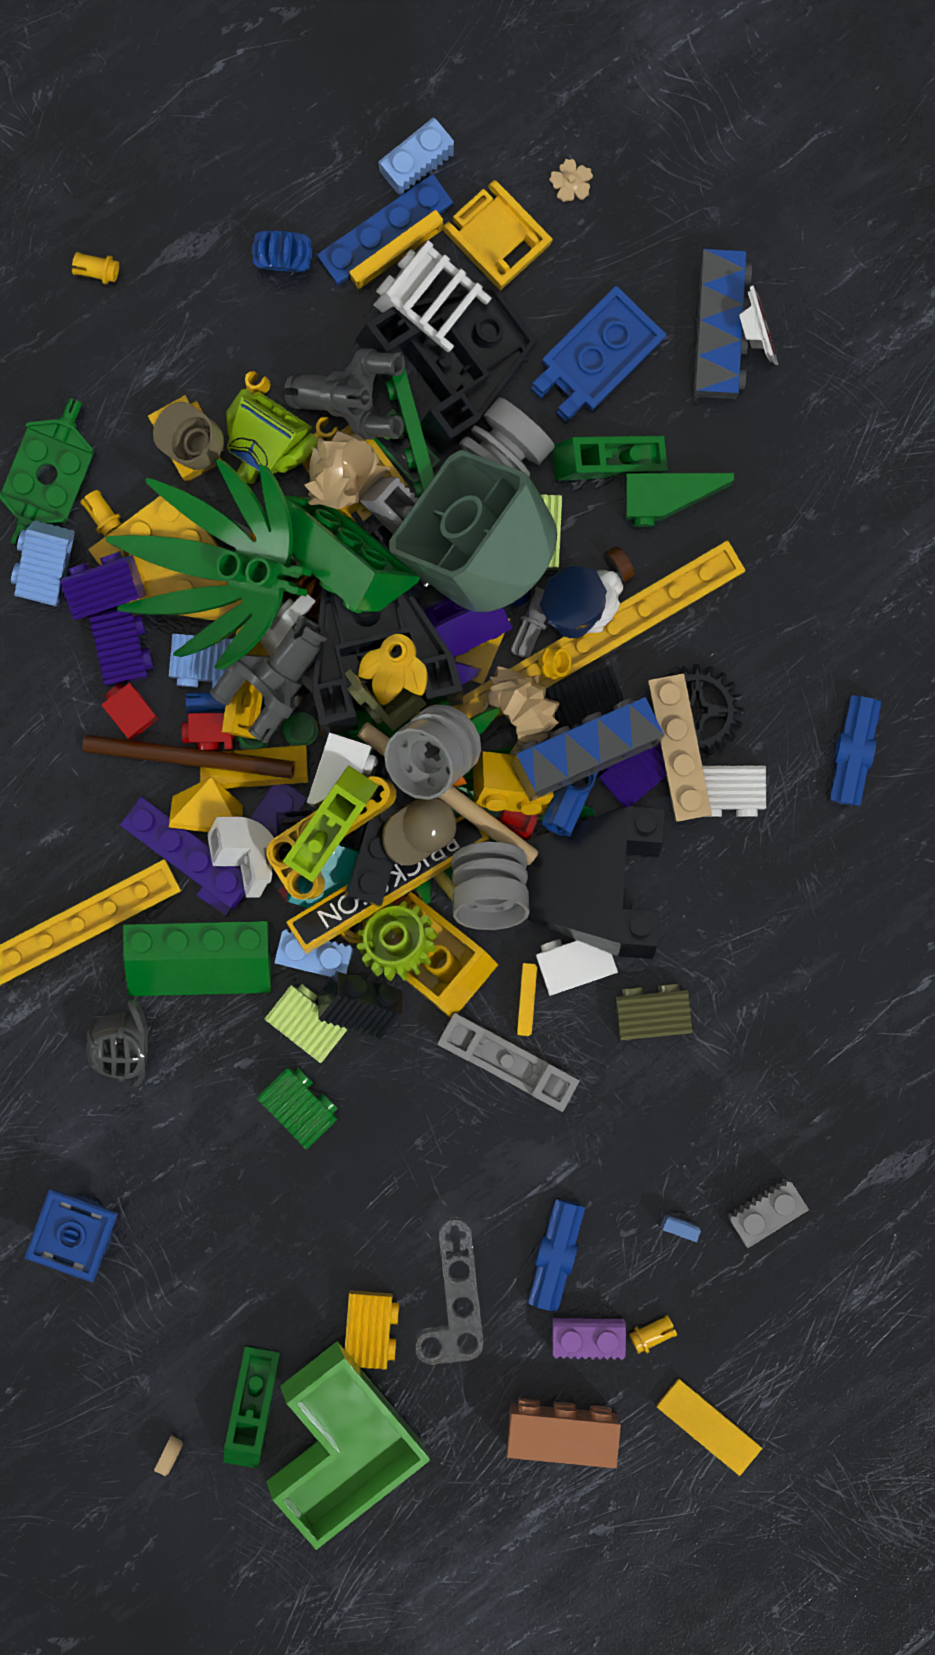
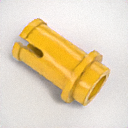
(95, 267)
(101, 513)
(652, 1334)

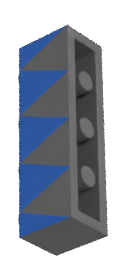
(719, 324)
(587, 748)

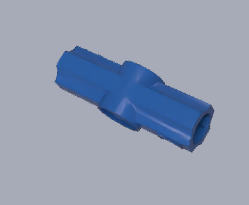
(855, 750)
(566, 807)
(556, 1255)

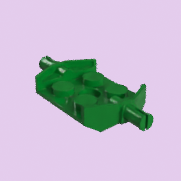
(47, 444)

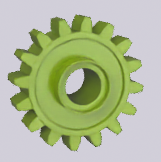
(406, 955)

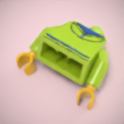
(268, 433)

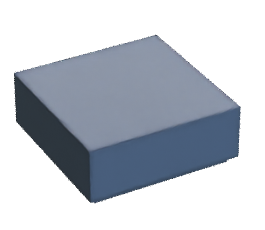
(680, 1228)

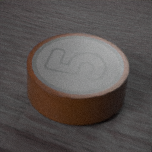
(619, 563)

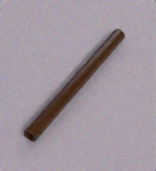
(189, 756)

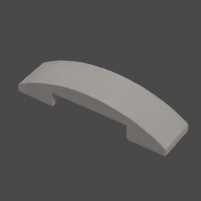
(508, 1062)

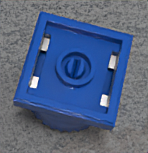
(72, 1235)

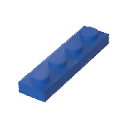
(383, 228)

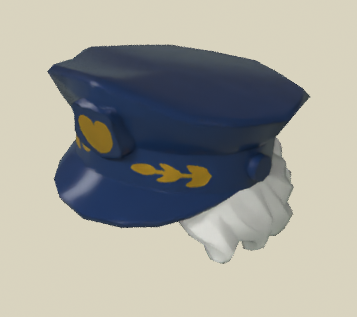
(581, 600)

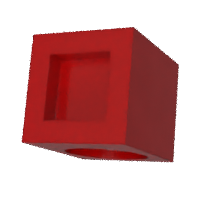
(129, 710)

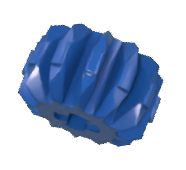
(281, 251)

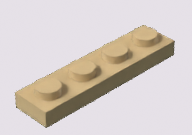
(680, 748)

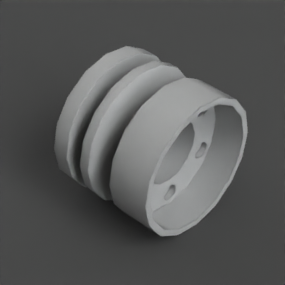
(511, 438)
(432, 751)
(490, 886)

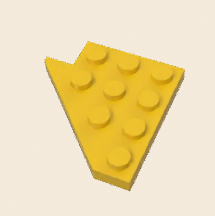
(164, 520)

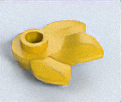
(392, 673)

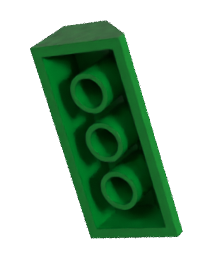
(346, 557)
(197, 958)

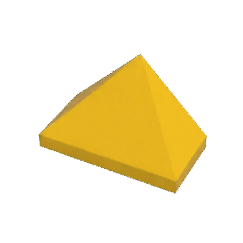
(201, 804)

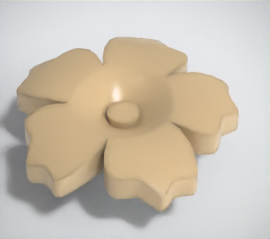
(571, 181)

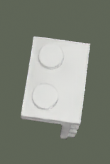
(416, 275)

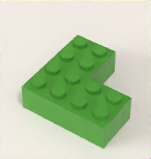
(359, 1450)

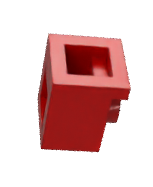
(206, 731)

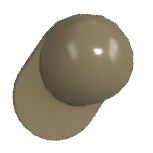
(188, 436)
(418, 830)

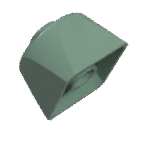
(478, 533)

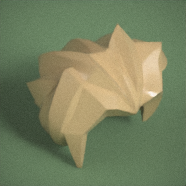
(342, 471)
(523, 705)

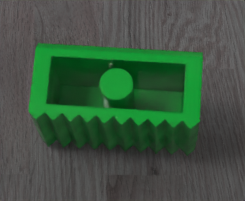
(298, 1106)

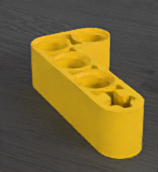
(289, 876)

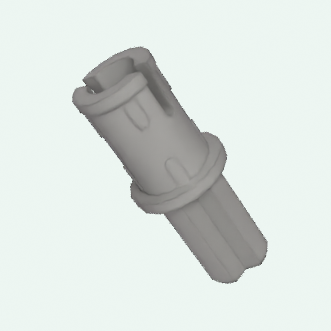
(530, 627)

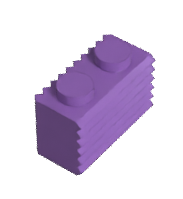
(588, 1338)

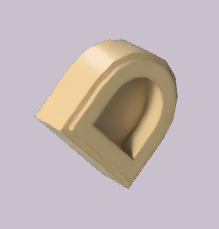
(169, 1456)

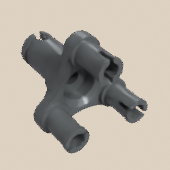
(349, 393)
(274, 676)

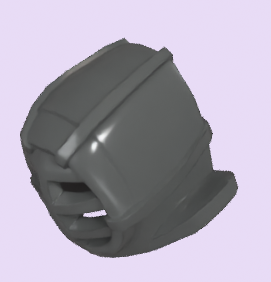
(119, 1045)

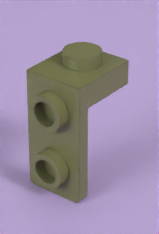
(395, 712)

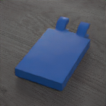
(598, 353)

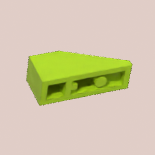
(330, 823)

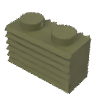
(653, 1013)

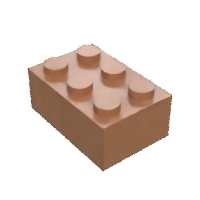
(563, 1434)

